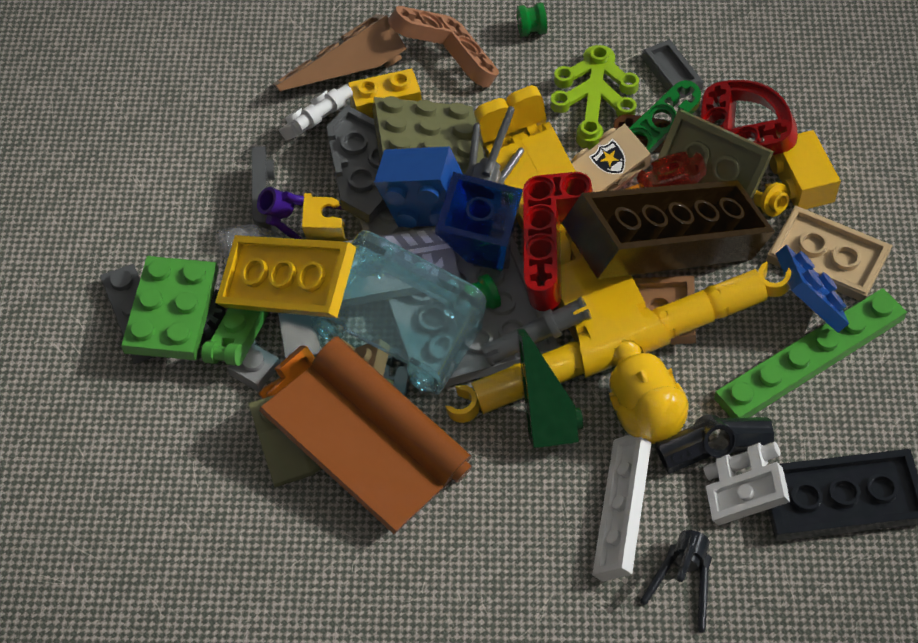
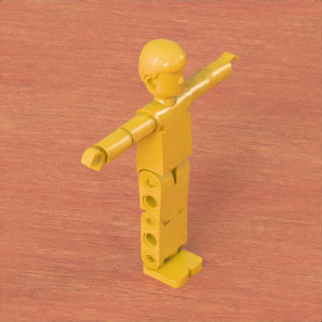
(621, 324)

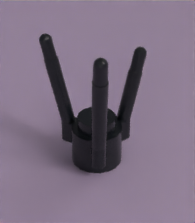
(688, 555)

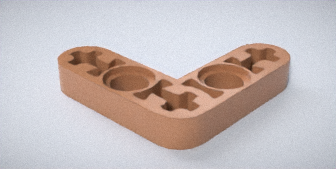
(450, 33)

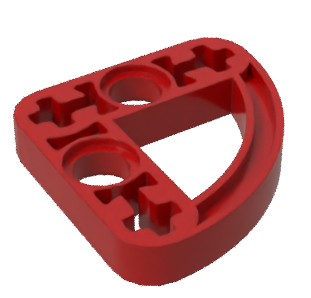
(778, 134)

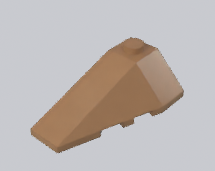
(363, 48)

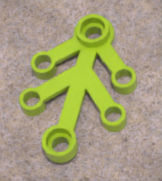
(597, 61)

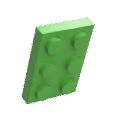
(170, 308)

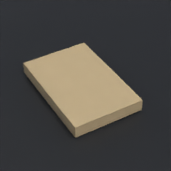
(839, 251)

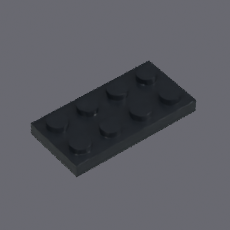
(847, 495)

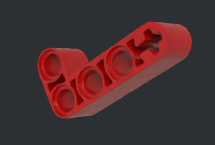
(545, 204)

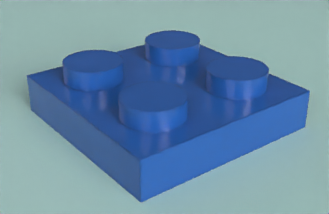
(812, 288)

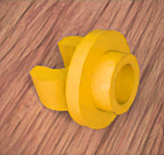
(773, 199)

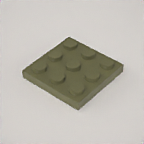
(424, 125)

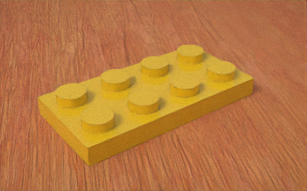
(286, 275)

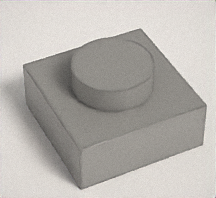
(256, 368)

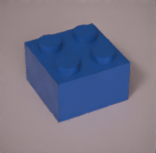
(415, 183)

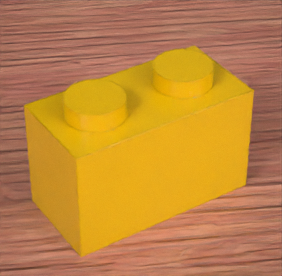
(807, 172)

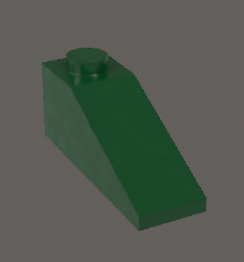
(548, 407)

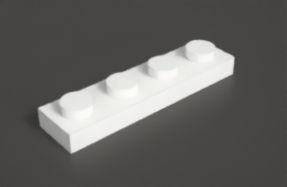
(622, 508)

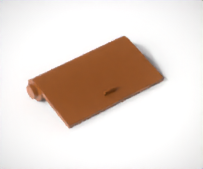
(367, 435)

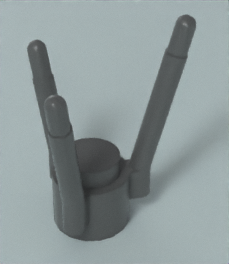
(488, 167)

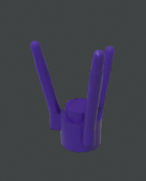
(280, 205)

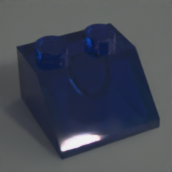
(479, 219)

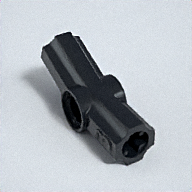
(693, 446)

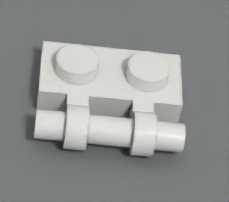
(313, 114)
(747, 492)

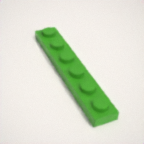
(809, 356)

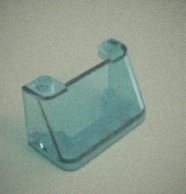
(407, 310)

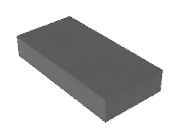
(670, 65)

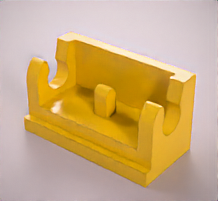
(316, 225)

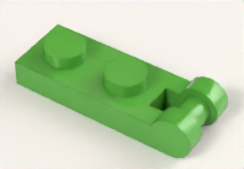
(233, 337)

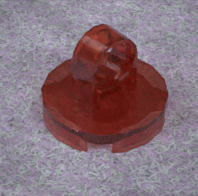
(673, 170)

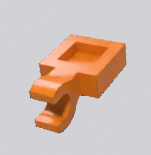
(289, 370)

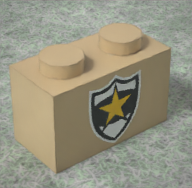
(613, 160)

